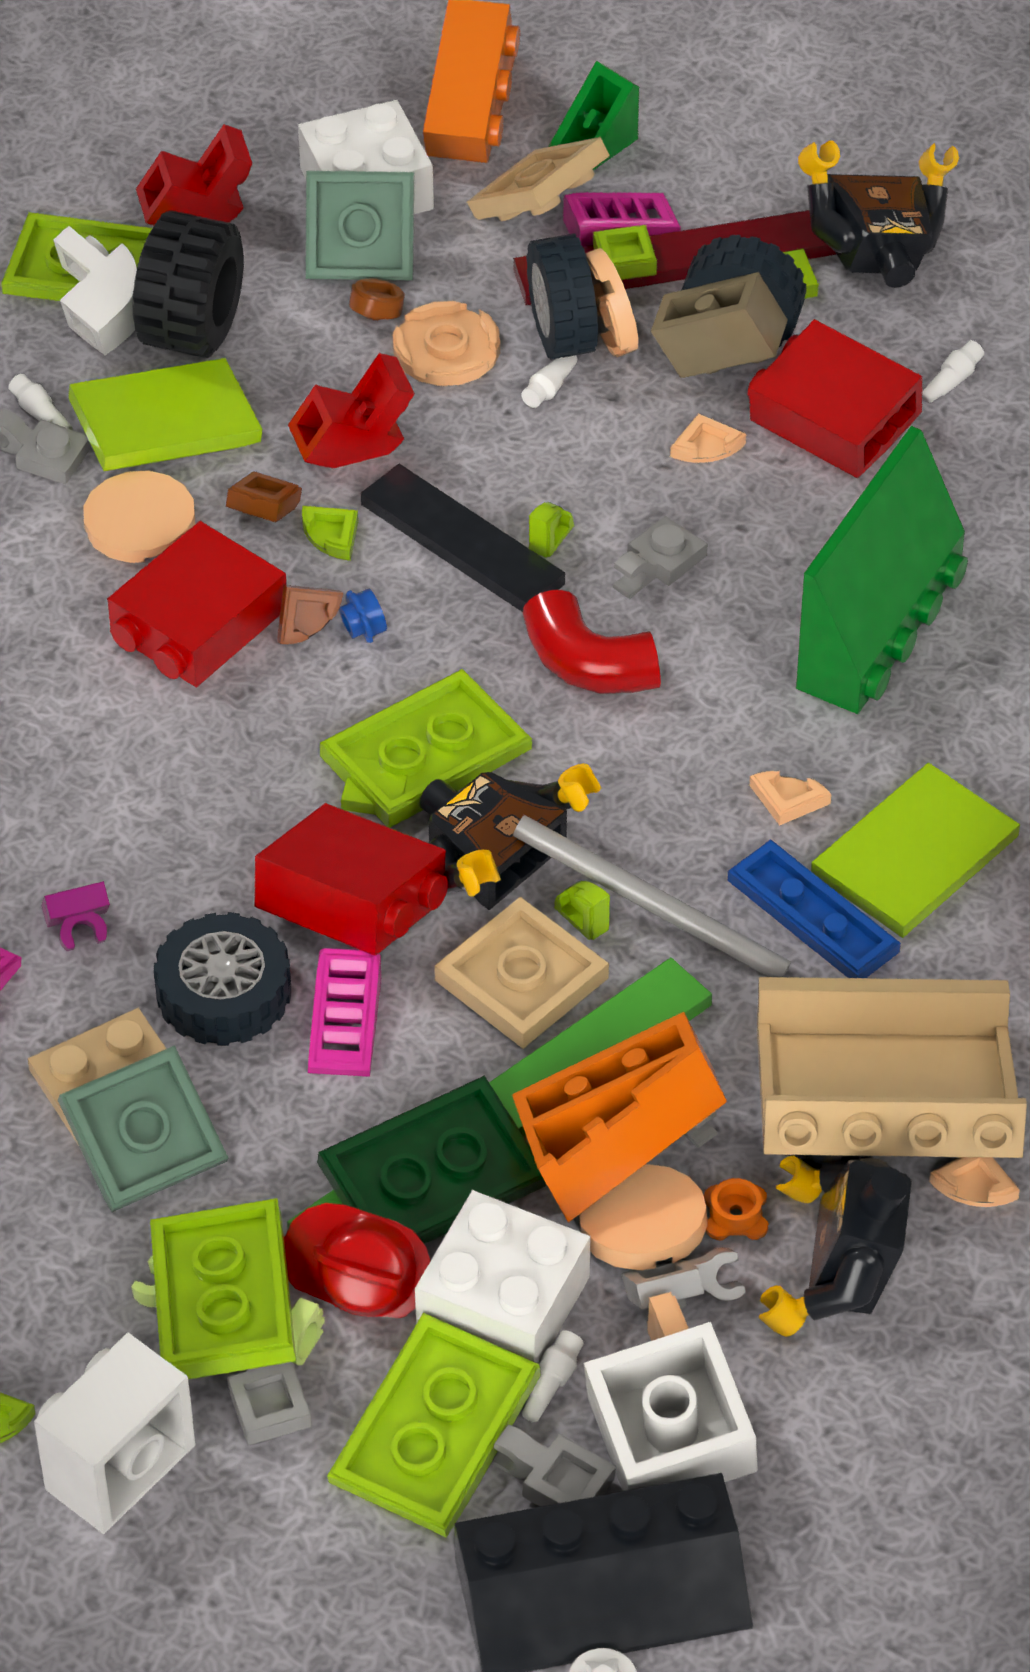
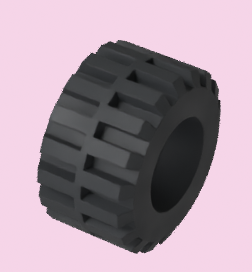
(188, 284)

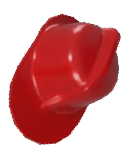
(355, 1260)

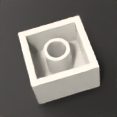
(368, 140)
(505, 1276)
(671, 1411)
(114, 1432)

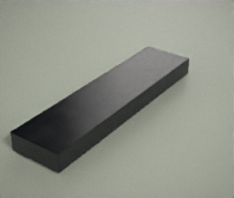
(461, 537)

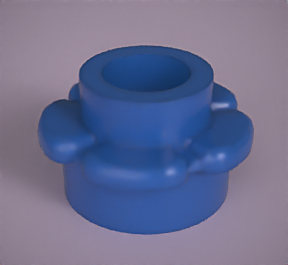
(363, 615)

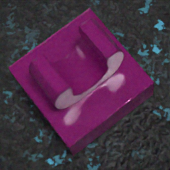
(77, 907)

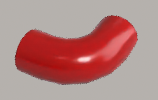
(586, 657)

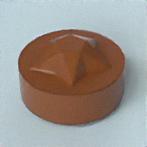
(376, 299)

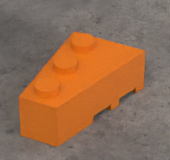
(471, 81)
(617, 1111)

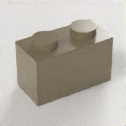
(719, 325)

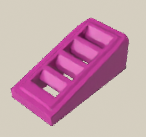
(594, 212)
(344, 976)

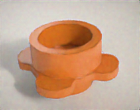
(740, 1195)

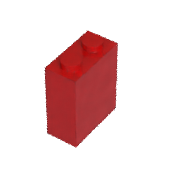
(835, 398)
(196, 604)
(350, 878)

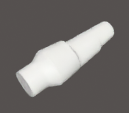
(954, 370)
(547, 381)
(36, 401)
(556, 1368)

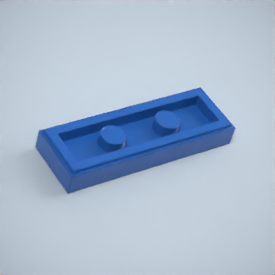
(813, 911)

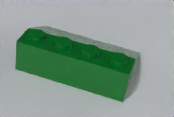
(879, 579)

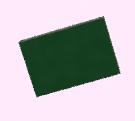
(431, 1160)

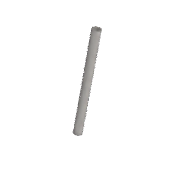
(651, 898)

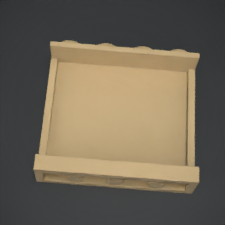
(887, 1068)

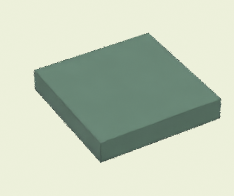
(359, 225)
(142, 1128)

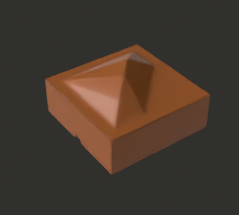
(264, 496)

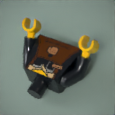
(877, 219)
(480, 825)
(855, 1239)

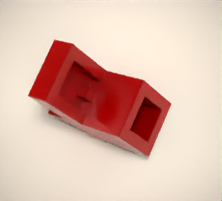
(199, 187)
(357, 426)

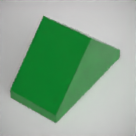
(603, 108)

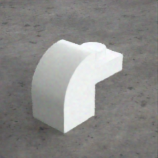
(103, 299)

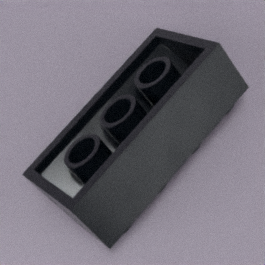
(603, 1574)

